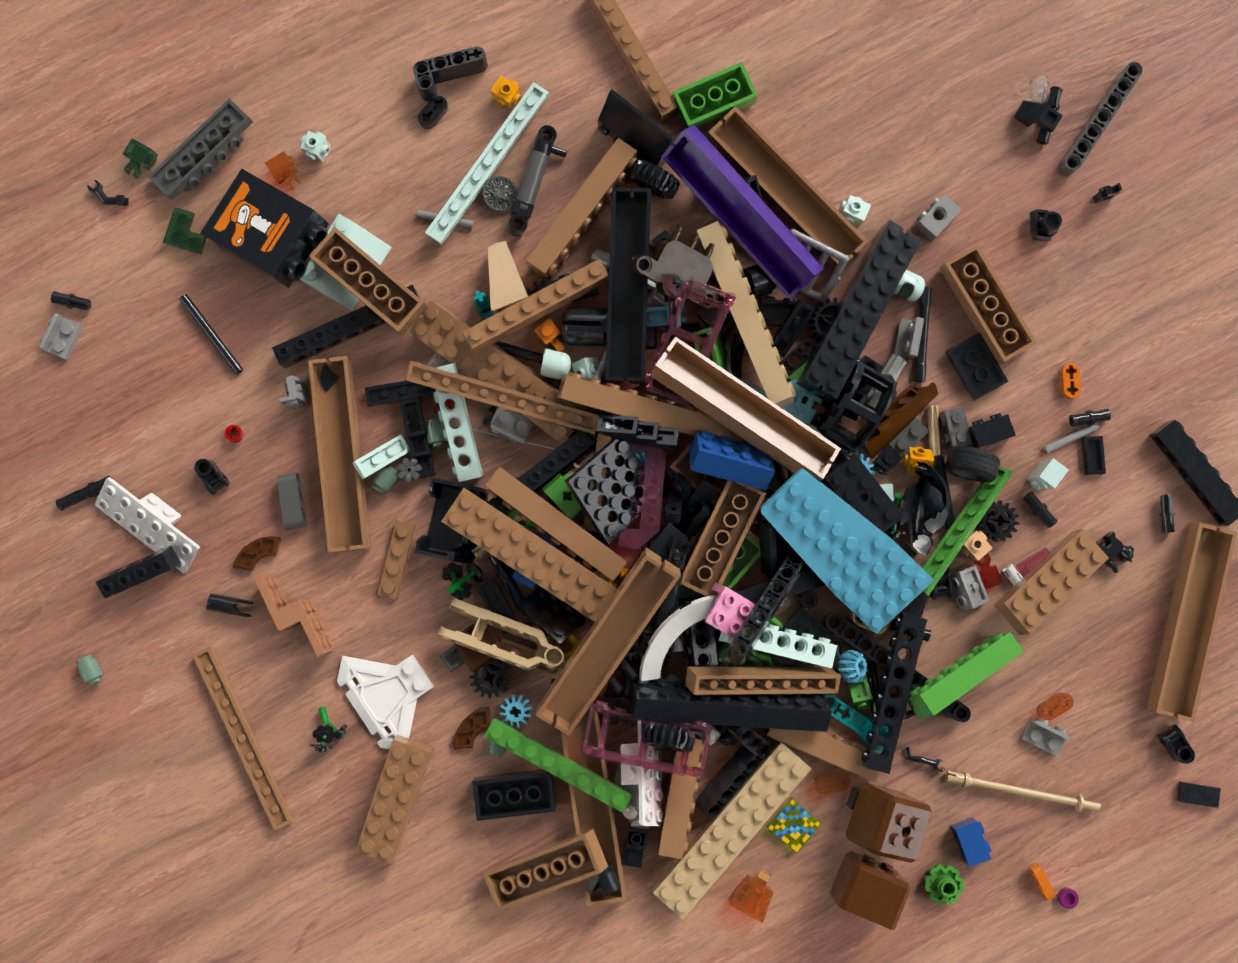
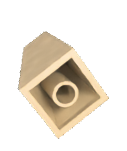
(504, 279)

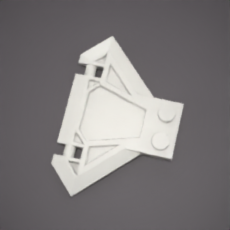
(384, 694)

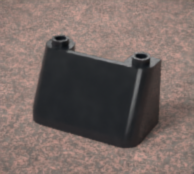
(441, 539)

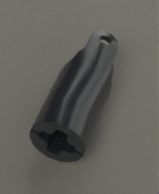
(226, 604)

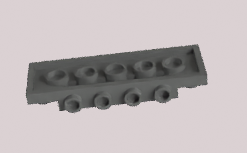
(202, 151)

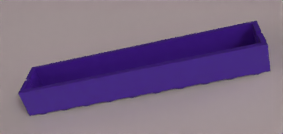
(741, 212)

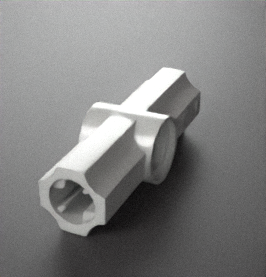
(892, 370)

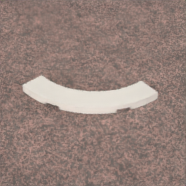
(668, 632)

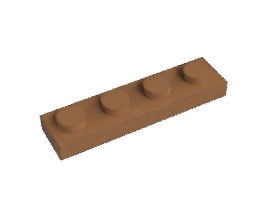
(396, 559)

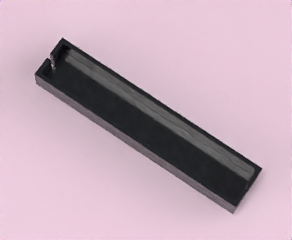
(626, 288)
(859, 312)
(674, 702)

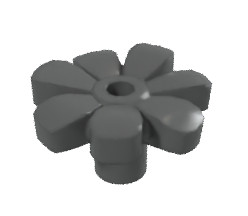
(409, 470)

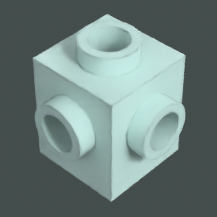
(315, 146)
(854, 210)
(586, 367)

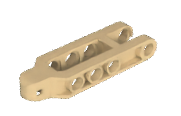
(546, 654)

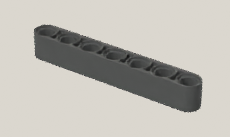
(1104, 111)

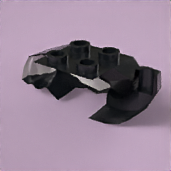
(925, 507)

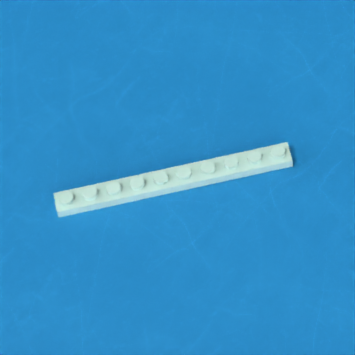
(487, 163)

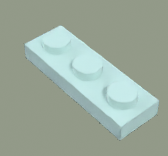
(381, 456)

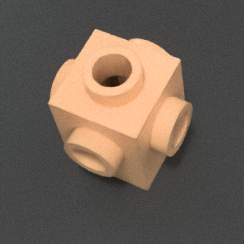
(976, 546)

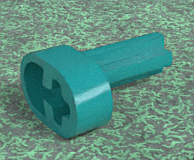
(482, 302)

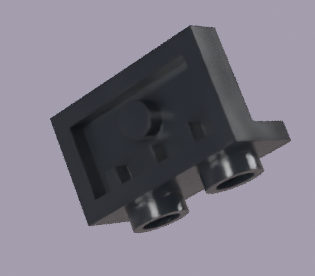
(775, 310)

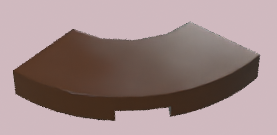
(255, 551)
(471, 727)

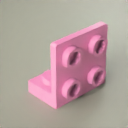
(728, 610)

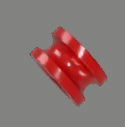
(237, 438)

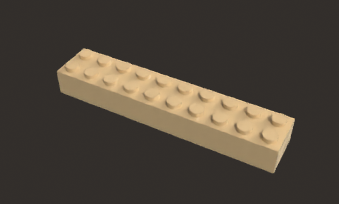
(748, 321)
(730, 830)

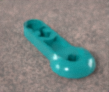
(855, 721)

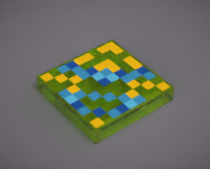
(794, 825)

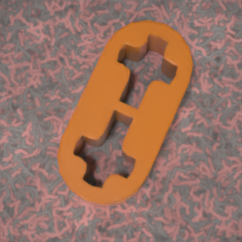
(1066, 379)
(1042, 882)

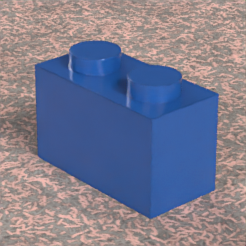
(971, 841)

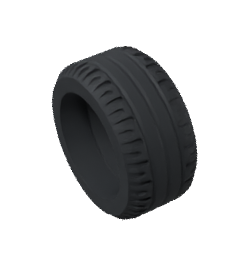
(972, 464)

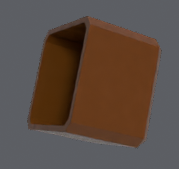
(888, 823)
(870, 889)

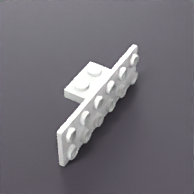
(147, 520)
(648, 780)

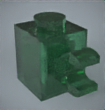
(139, 156)

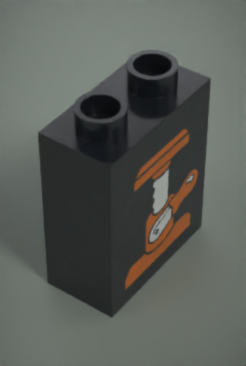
(266, 228)

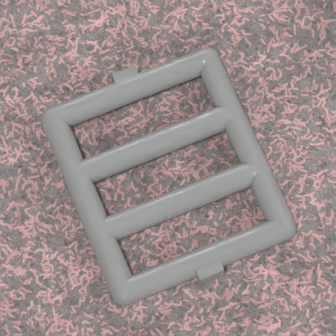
(826, 252)

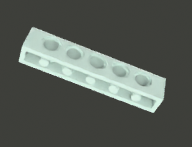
(462, 471)
(822, 656)

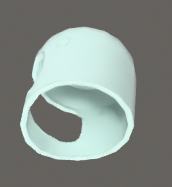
(914, 283)
(555, 364)

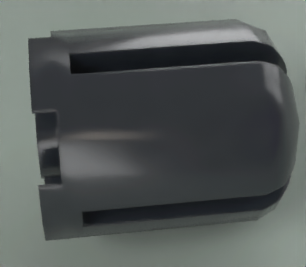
(585, 326)

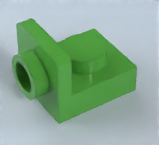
(860, 694)

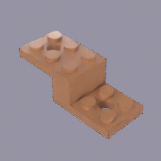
(296, 613)

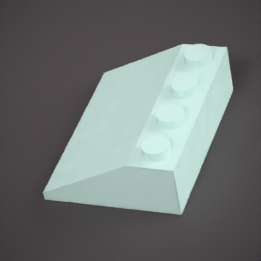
(325, 283)

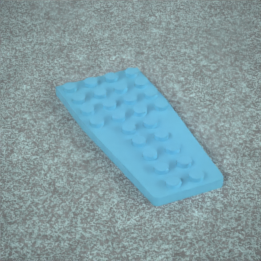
(845, 550)

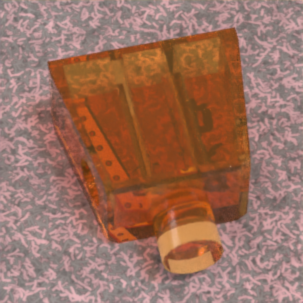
(753, 896)

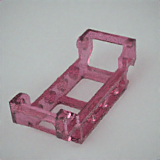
(707, 343)
(651, 499)
(641, 761)

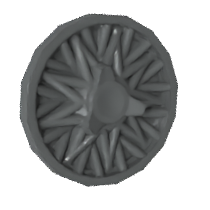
(499, 193)

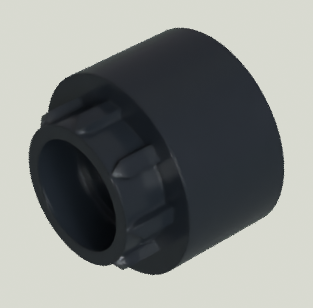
(759, 281)

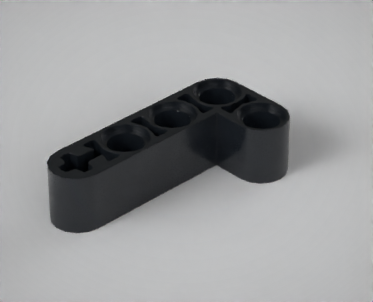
(447, 68)

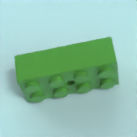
(728, 87)

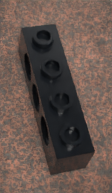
(138, 572)
(705, 645)

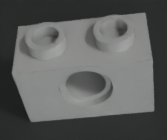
(945, 209)

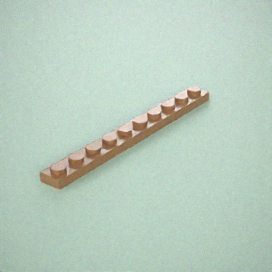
(502, 397)
(243, 738)

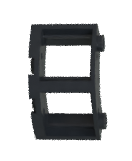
(843, 436)

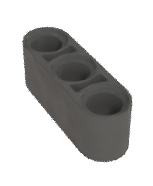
(291, 501)

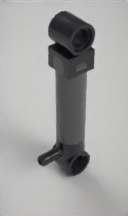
(532, 179)

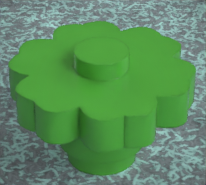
(943, 884)

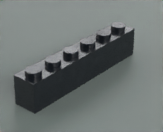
(1197, 472)

